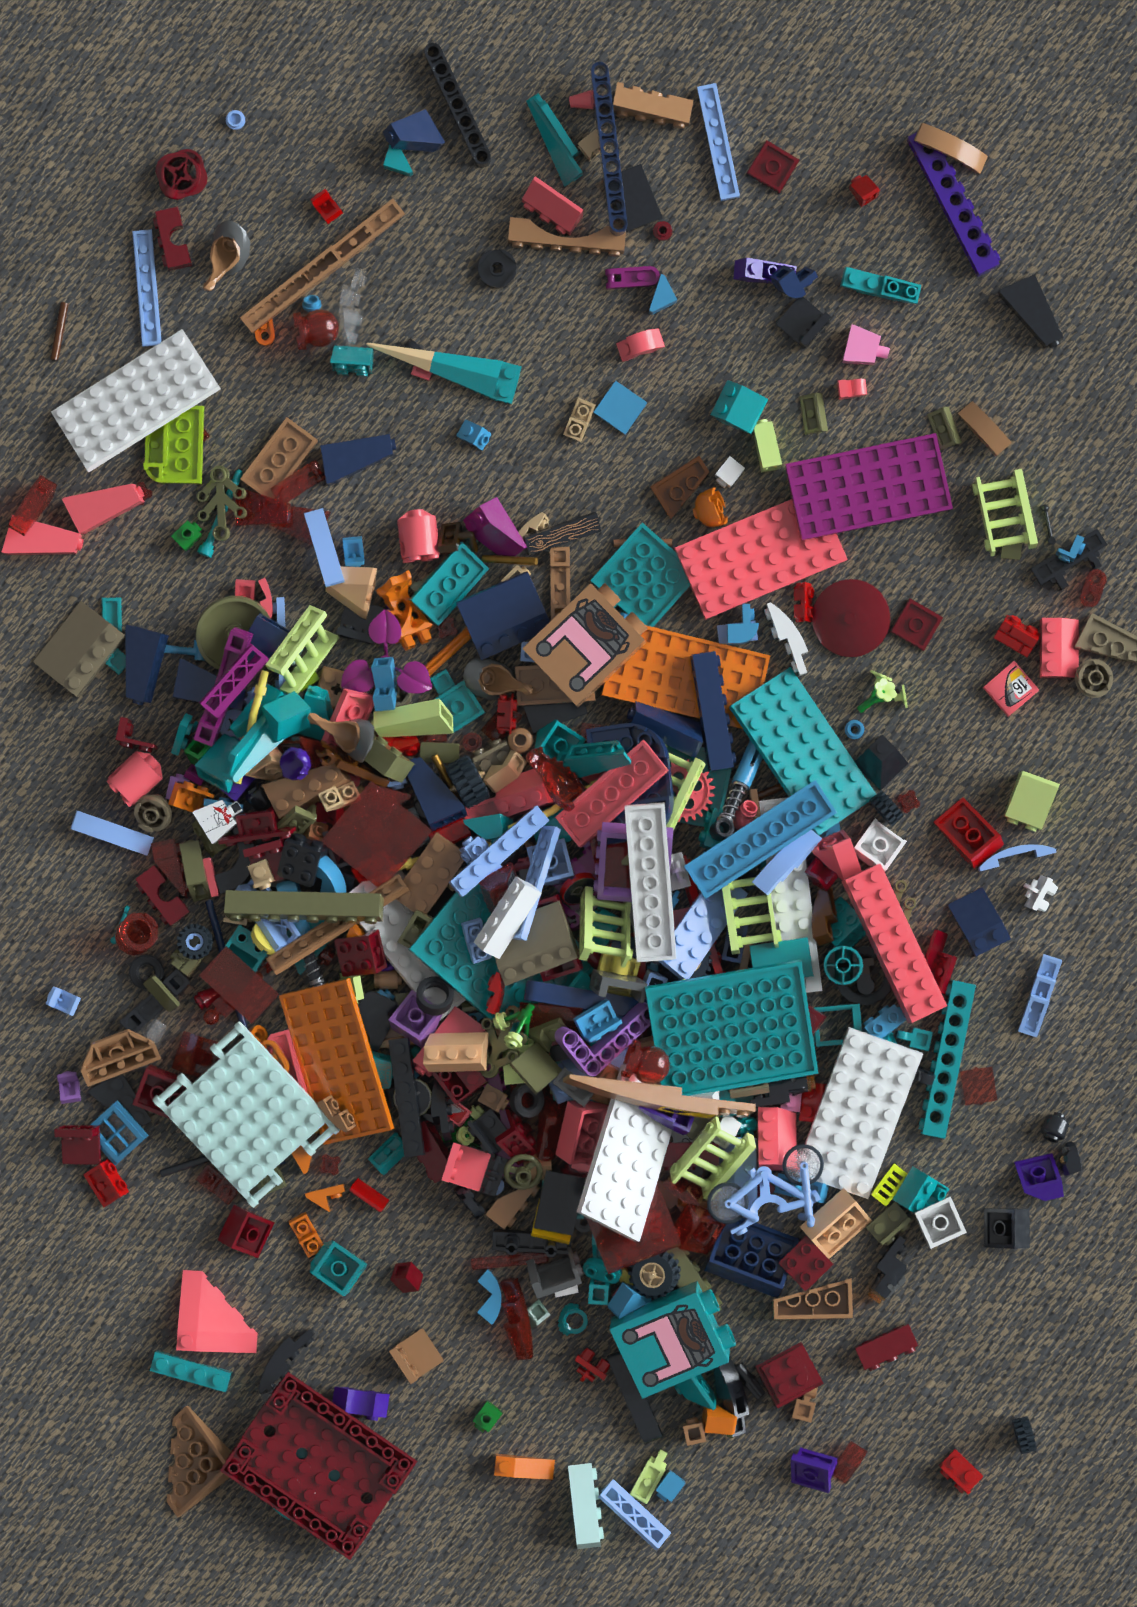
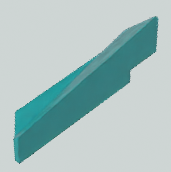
(556, 140)
(250, 750)
(594, 757)

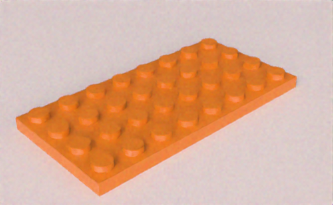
(663, 673)
(337, 1055)

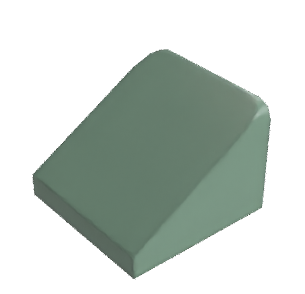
(537, 1313)

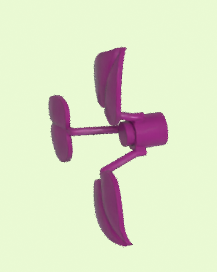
(386, 630)

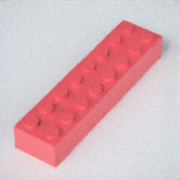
(894, 943)

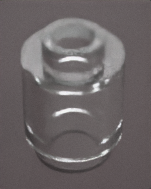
(155, 1031)

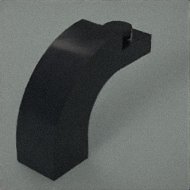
(239, 873)

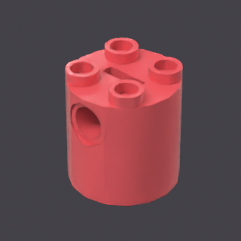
(418, 536)
(135, 777)

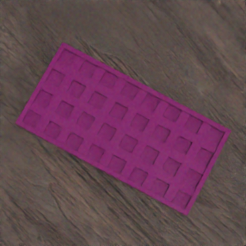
(868, 486)

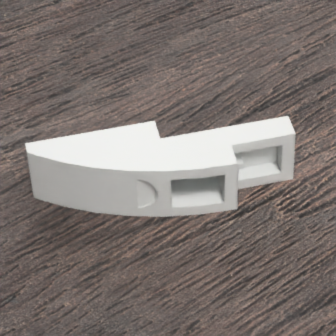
(785, 630)

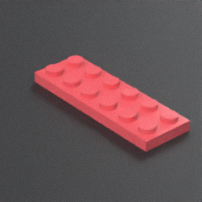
(611, 793)

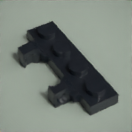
(1054, 569)

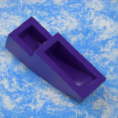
(675, 1122)

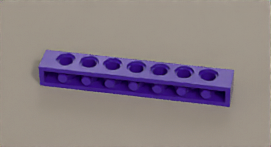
(979, 264)

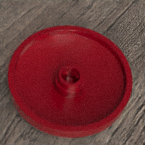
(851, 618)

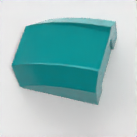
(337, 1267)

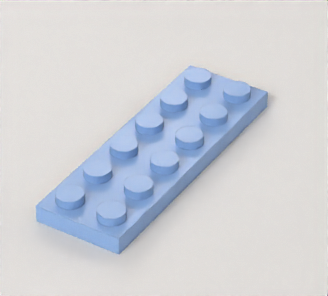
(699, 931)

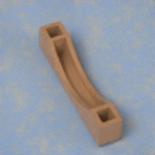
(525, 232)

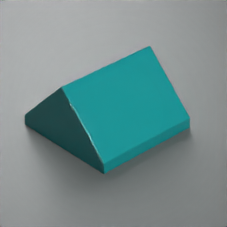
(286, 716)

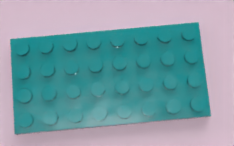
(801, 745)

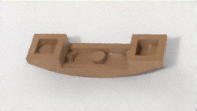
(951, 146)
(559, 579)

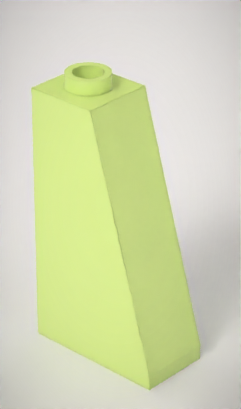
(414, 719)

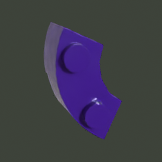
(361, 1402)

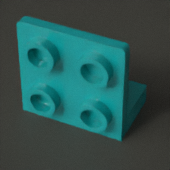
(848, 929)

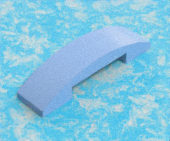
(1039, 850)

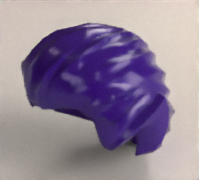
(295, 764)

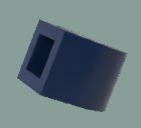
(792, 283)
(726, 952)

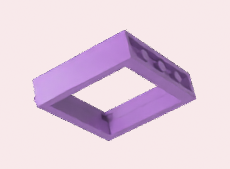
(616, 830)

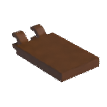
(345, 762)

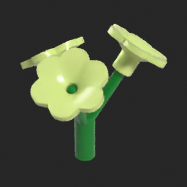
(884, 691)

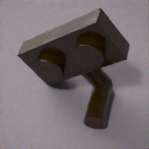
(451, 535)

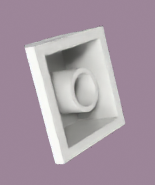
(940, 1222)

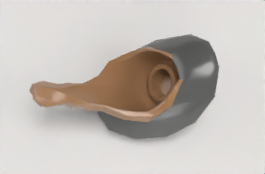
(228, 251)
(478, 679)
(351, 736)

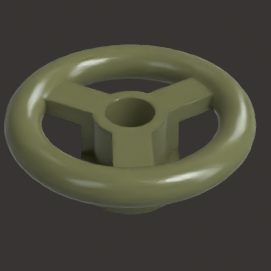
(523, 1181)

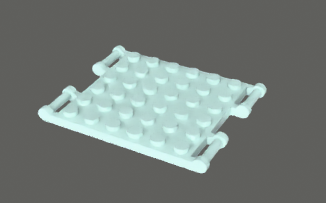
(246, 1114)

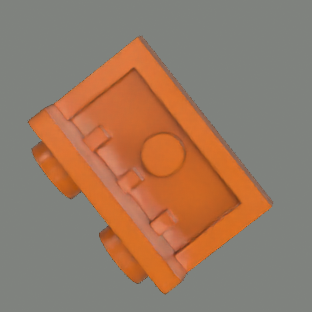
(187, 797)

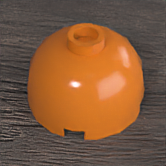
(710, 508)

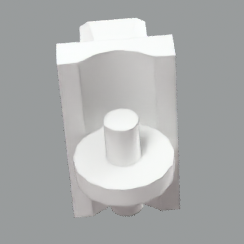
(678, 874)
(1037, 891)

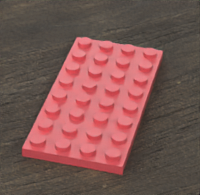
(754, 559)

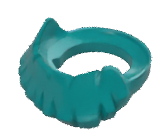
(568, 1309)

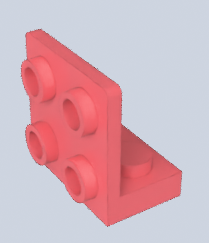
(466, 1166)

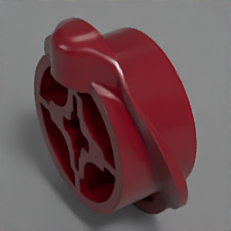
(164, 165)

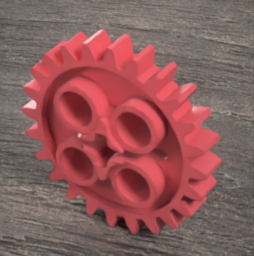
(699, 797)

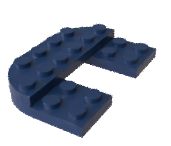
(629, 736)

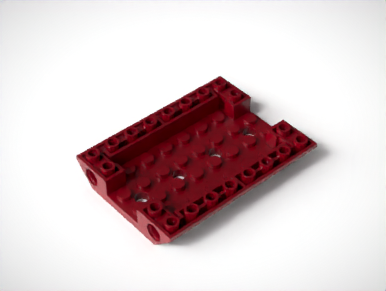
(303, 1486)

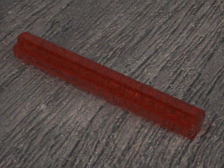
(507, 1260)

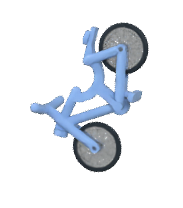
(801, 1166)

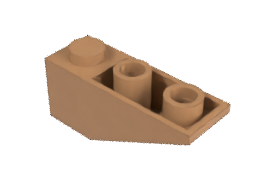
(507, 1206)

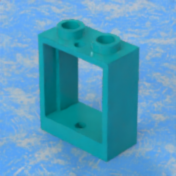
(856, 1021)

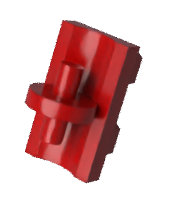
(599, 1370)

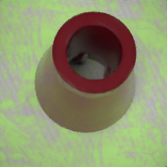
(206, 997)

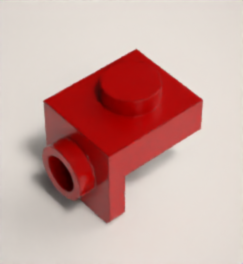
(326, 206)

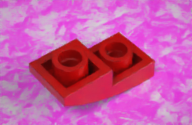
(498, 987)

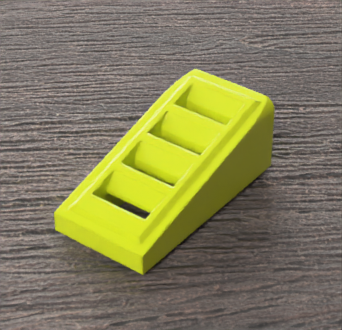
(880, 1198)

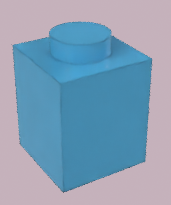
(669, 1486)

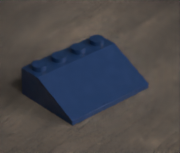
(503, 615)
(752, 1257)

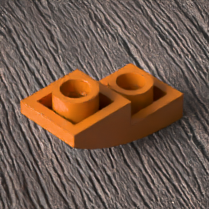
(306, 1234)

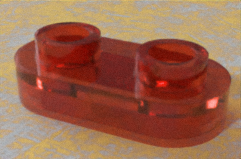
(1092, 588)

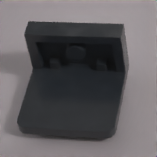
(301, 859)

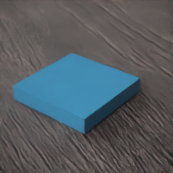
(620, 407)

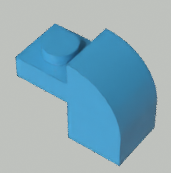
(743, 632)

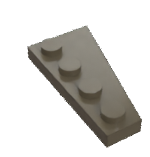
(1107, 640)

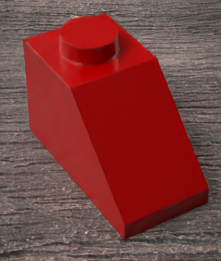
(864, 190)

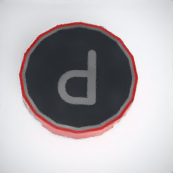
(572, 889)

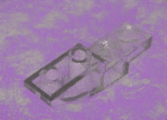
(350, 316)

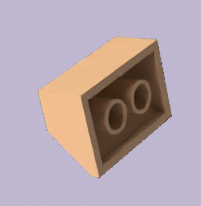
(456, 1052)
(836, 1223)

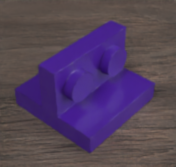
(812, 1469)

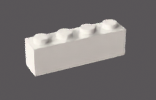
(507, 917)

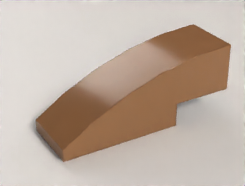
(984, 428)

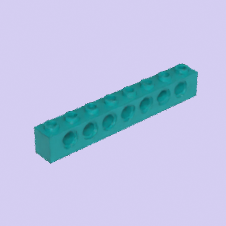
(939, 1128)

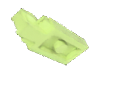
(649, 1477)

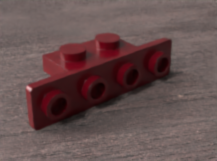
(256, 826)
(939, 962)

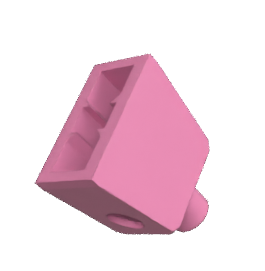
(863, 347)

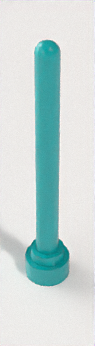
(206, 548)

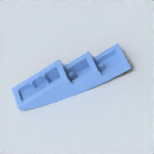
(324, 547)
(111, 833)
(785, 861)
(1040, 995)

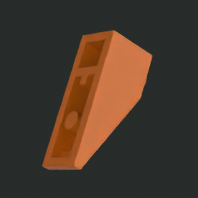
(524, 1467)

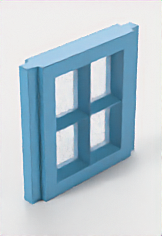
(118, 1132)

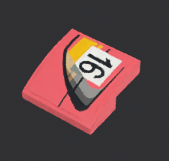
(1011, 688)

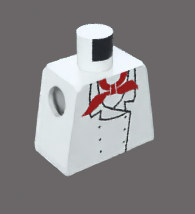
(217, 819)

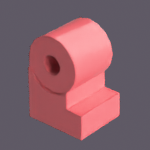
(851, 388)

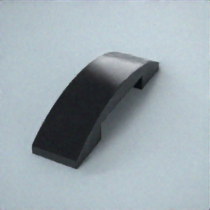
(150, 1006)

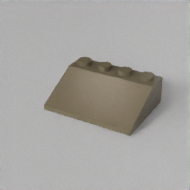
(79, 649)
(547, 946)

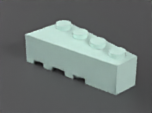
(584, 1505)

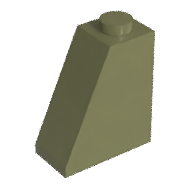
(194, 870)

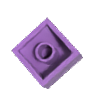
(412, 1022)

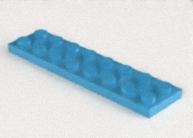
(760, 839)

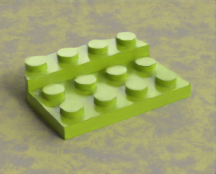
(176, 449)

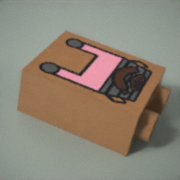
(586, 643)

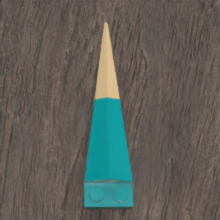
(484, 376)

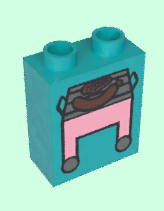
(672, 1339)

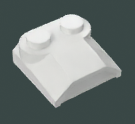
(878, 845)

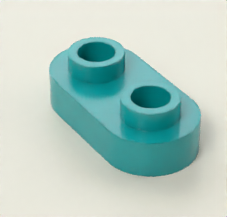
(599, 1271)

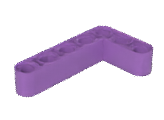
(607, 1041)

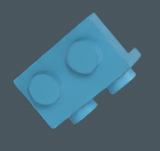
(597, 1021)

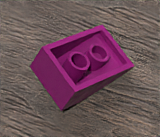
(495, 529)

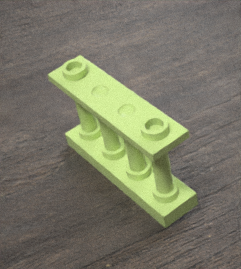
(1020, 500)
(293, 644)
(685, 785)
(735, 922)
(587, 931)
(720, 1173)

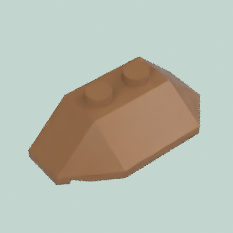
(117, 1055)

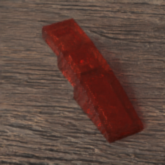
(518, 1323)

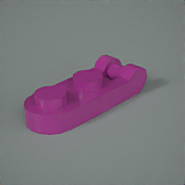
(632, 277)

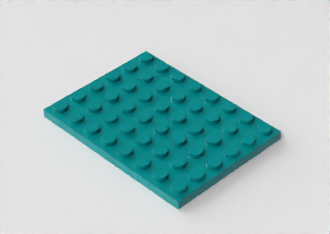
(446, 954)
(734, 1028)

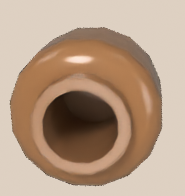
(520, 740)

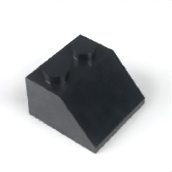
(1007, 1228)

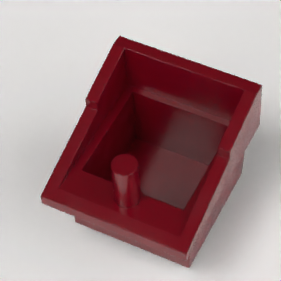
(788, 1375)

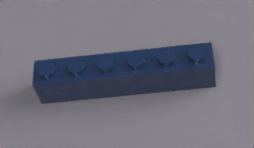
(712, 711)

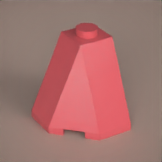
(838, 854)

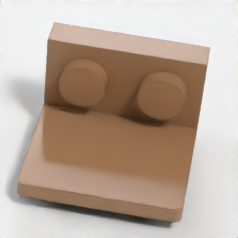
(416, 1355)

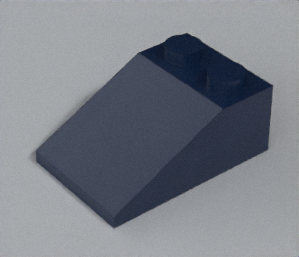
(979, 922)

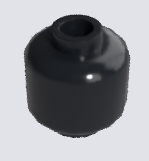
(257, 797)
(1054, 1127)

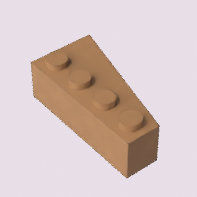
(652, 106)
(287, 793)
(820, 1303)

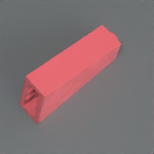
(100, 506)
(42, 540)
(455, 1022)

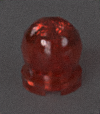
(316, 328)
(136, 934)
(647, 1063)

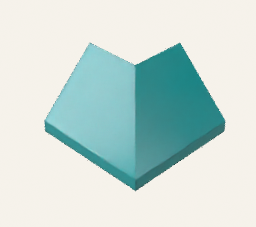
(557, 738)

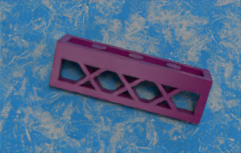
(237, 684)

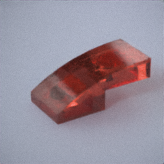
(849, 1461)

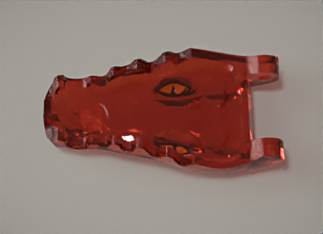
(559, 781)

